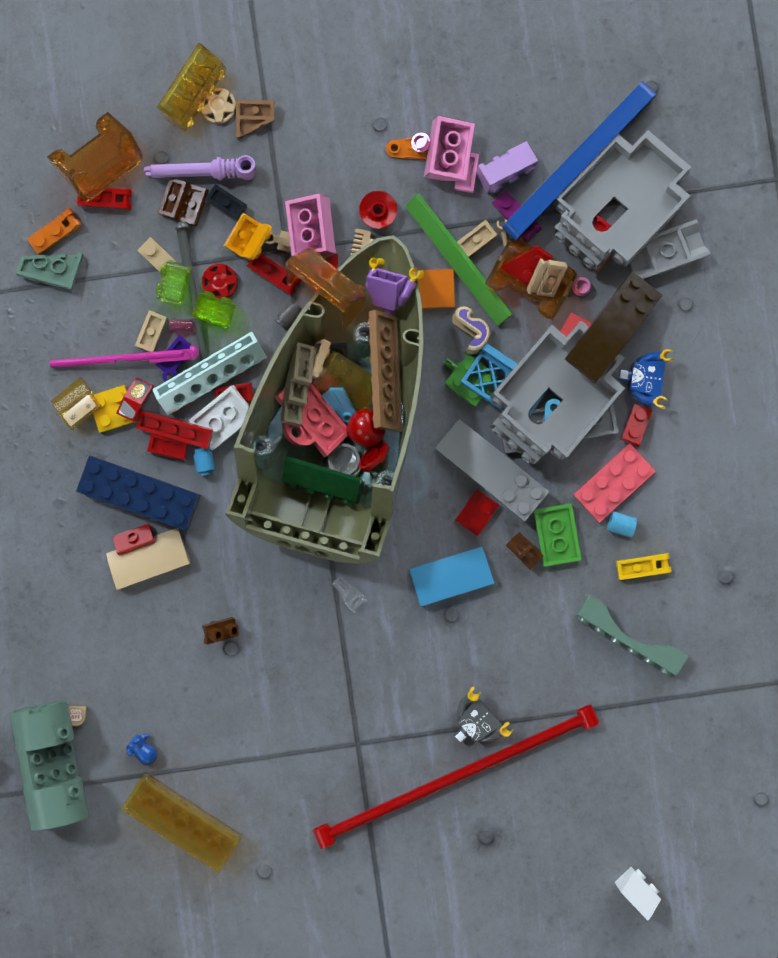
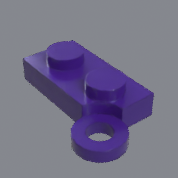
(172, 366)

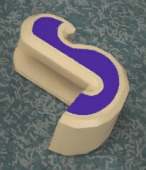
(474, 327)

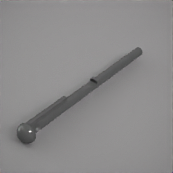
(186, 260)

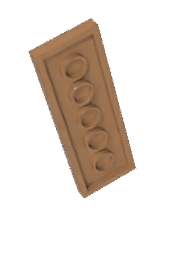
(385, 371)

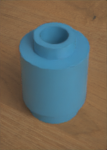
(204, 461)

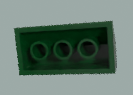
(322, 480)

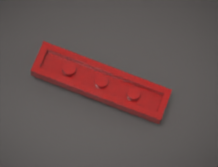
(174, 429)

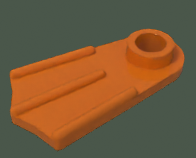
(405, 150)

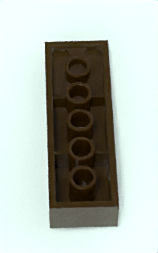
(613, 327)

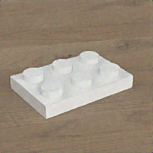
(223, 415)

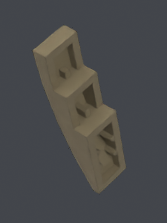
(297, 384)

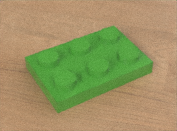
(557, 534)

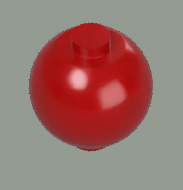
(362, 430)

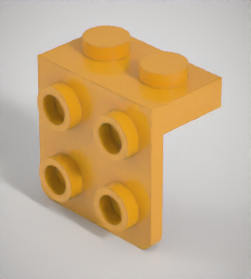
(248, 237)

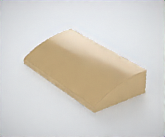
(149, 561)

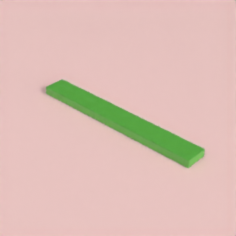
(458, 259)

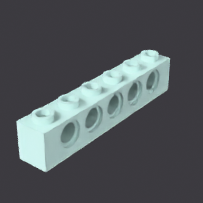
(209, 373)

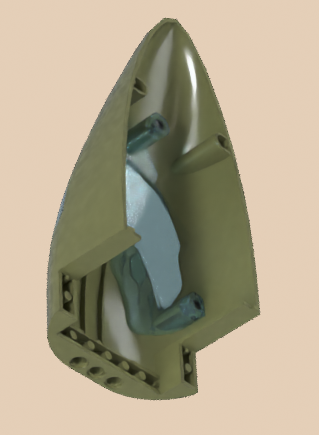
(305, 520)

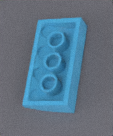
(451, 576)

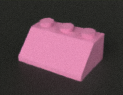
(449, 149)
(310, 224)

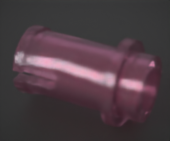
(180, 325)

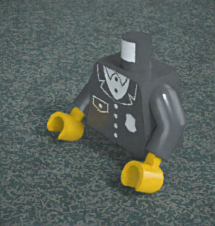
(478, 720)

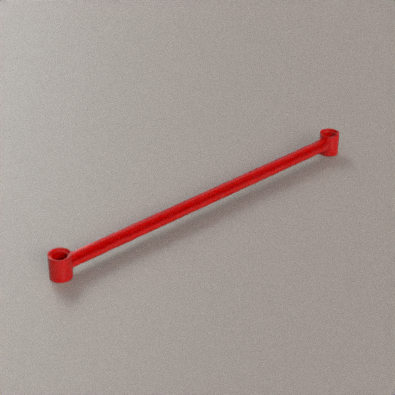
(326, 835)

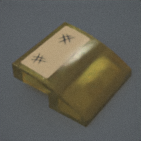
(76, 403)

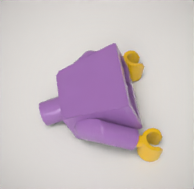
(389, 288)

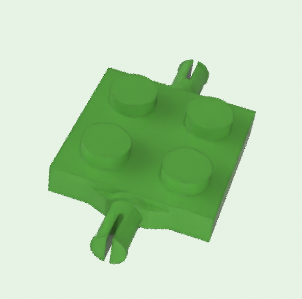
(457, 374)

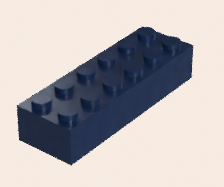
(138, 493)

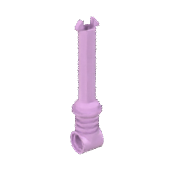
(217, 169)

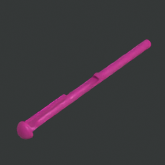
(154, 357)

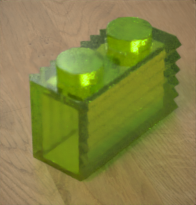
(173, 282)
(213, 309)

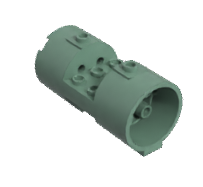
(48, 765)

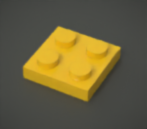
(106, 416)

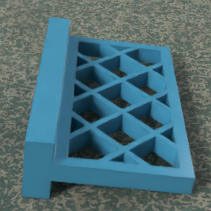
(501, 363)

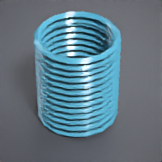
(622, 524)

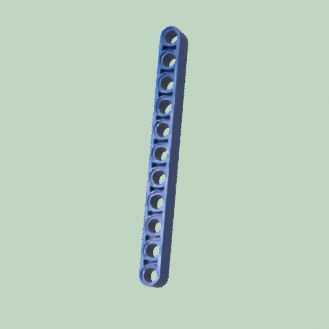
(579, 160)

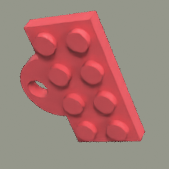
(319, 424)

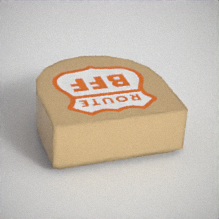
(78, 714)

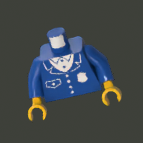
(647, 377)

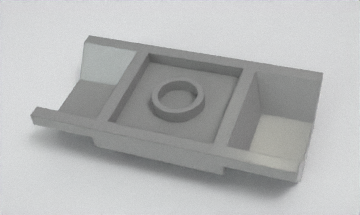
(670, 250)

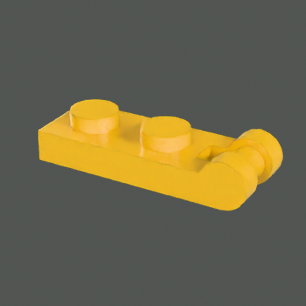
(642, 566)

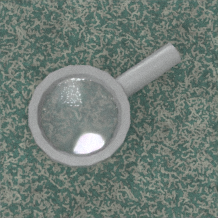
(344, 459)

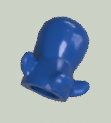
(143, 752)

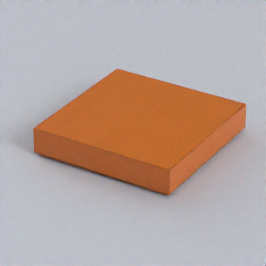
(437, 288)

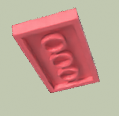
(614, 483)

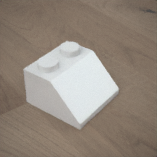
(638, 892)

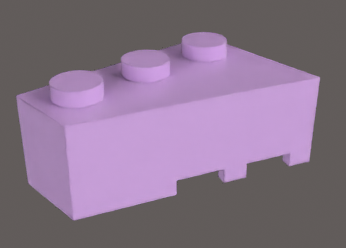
(507, 168)

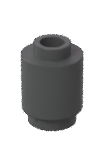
(288, 315)

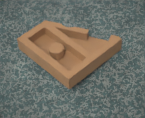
(253, 115)

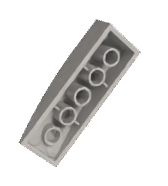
(492, 470)

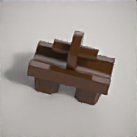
(524, 550)
(220, 630)

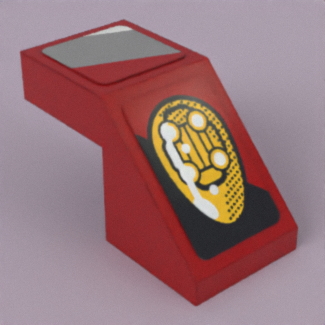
(134, 398)

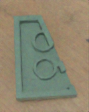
(51, 270)

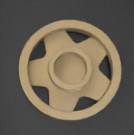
(218, 106)

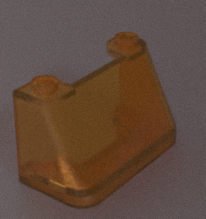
(100, 160)

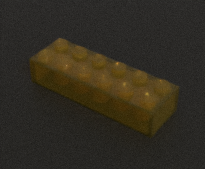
(181, 822)

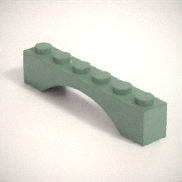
(666, 656)

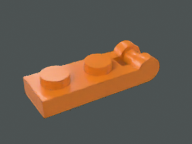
(54, 232)

